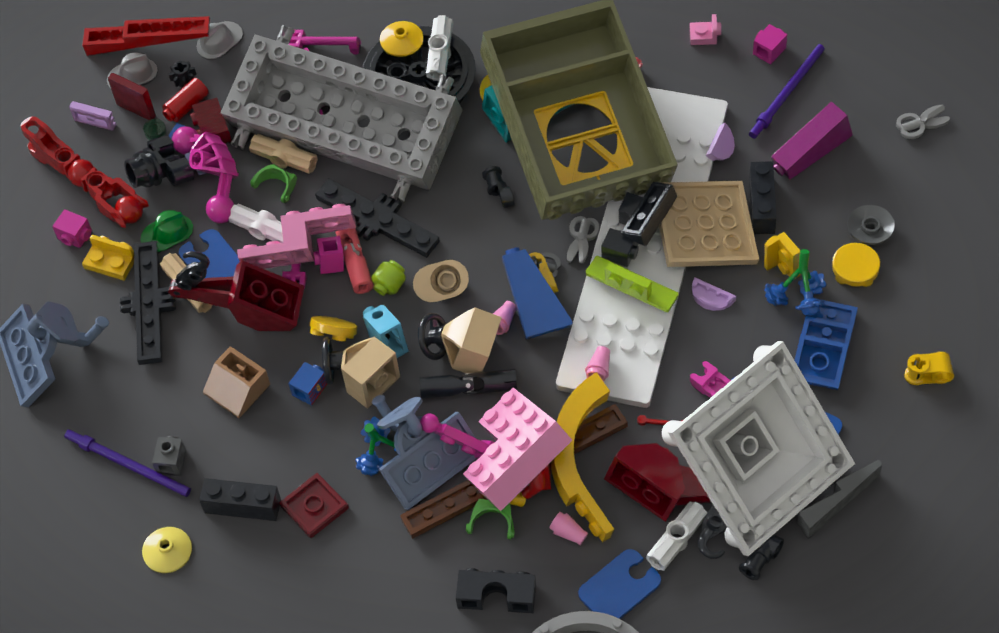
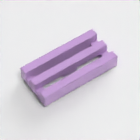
(92, 115)

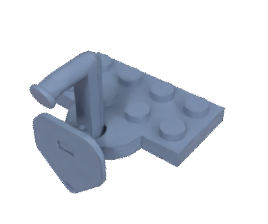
(31, 341)
(423, 458)

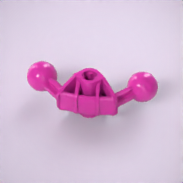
(213, 157)

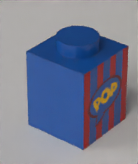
(308, 383)

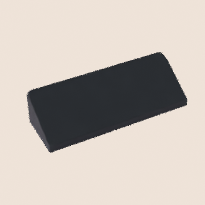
(650, 213)

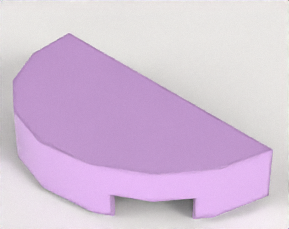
(722, 144)
(711, 296)

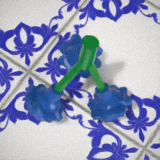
(810, 285)
(369, 462)

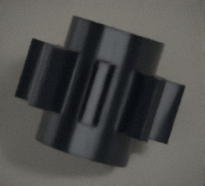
(182, 73)

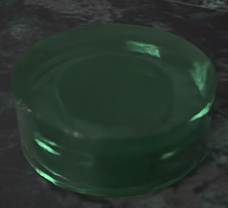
(154, 128)

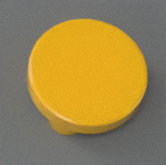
(856, 265)
(338, 328)

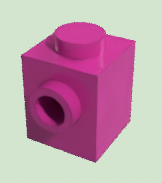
(769, 43)
(72, 229)
(329, 255)

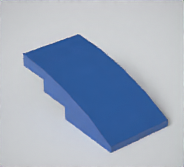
(825, 344)

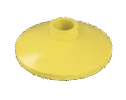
(170, 558)

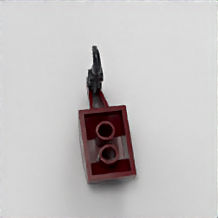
(252, 295)
(659, 483)

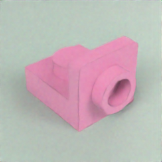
(705, 32)

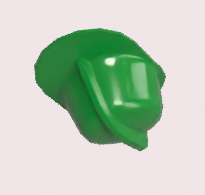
(168, 230)

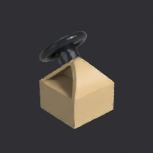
(465, 338)
(365, 366)

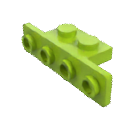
(632, 283)

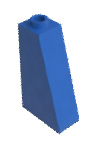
(535, 301)

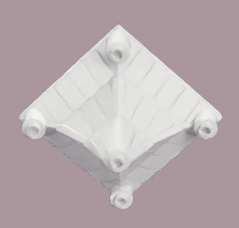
(761, 447)

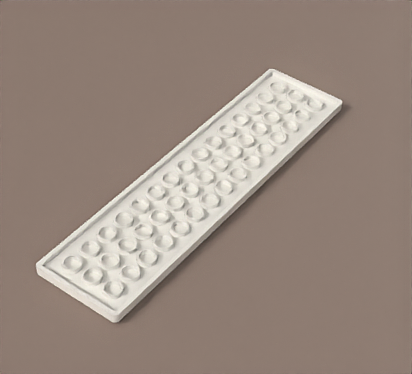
(616, 320)

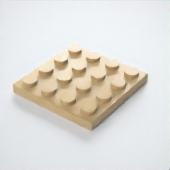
(708, 226)

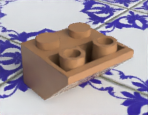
(236, 382)

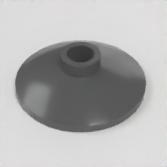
(871, 217)

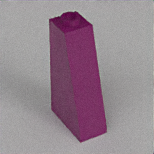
(813, 141)

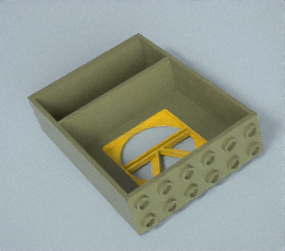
(577, 60)

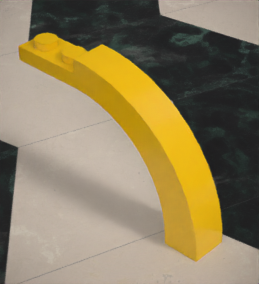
(578, 406)

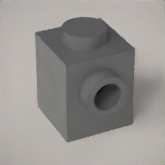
(169, 455)

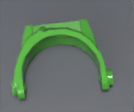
(274, 172)
(485, 506)

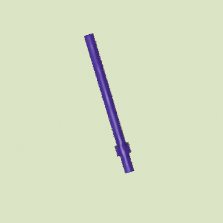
(765, 118)
(88, 444)

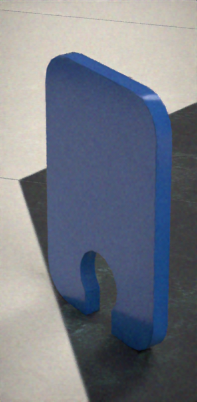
(221, 255)
(613, 588)

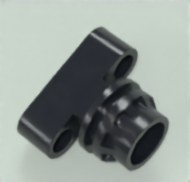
(157, 162)

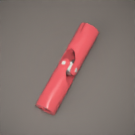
(355, 261)

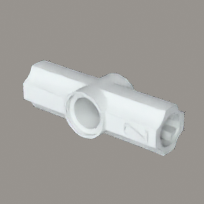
(439, 47)
(259, 224)
(669, 546)

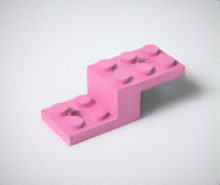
(297, 234)

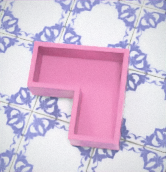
(523, 448)

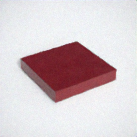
(131, 96)
(314, 505)

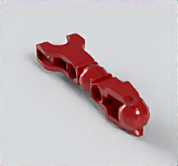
(51, 150)

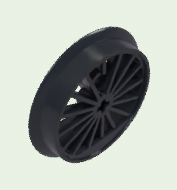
(415, 73)

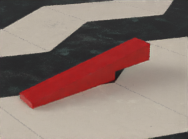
(144, 33)

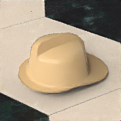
(440, 281)

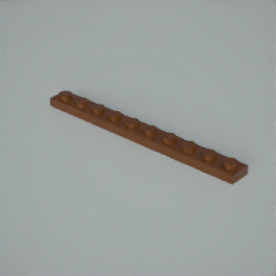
(465, 495)

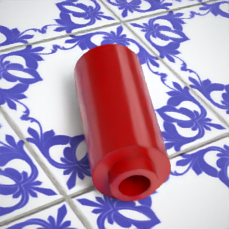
(183, 100)

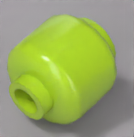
(388, 278)

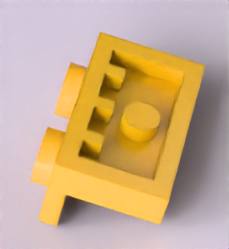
(781, 252)
(109, 257)

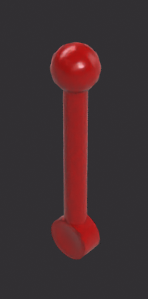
(642, 420)

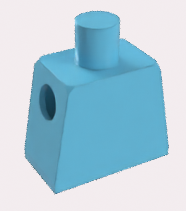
(382, 321)

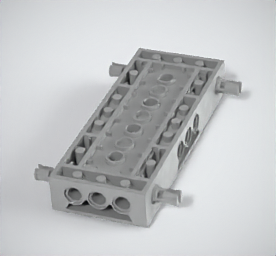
(352, 94)

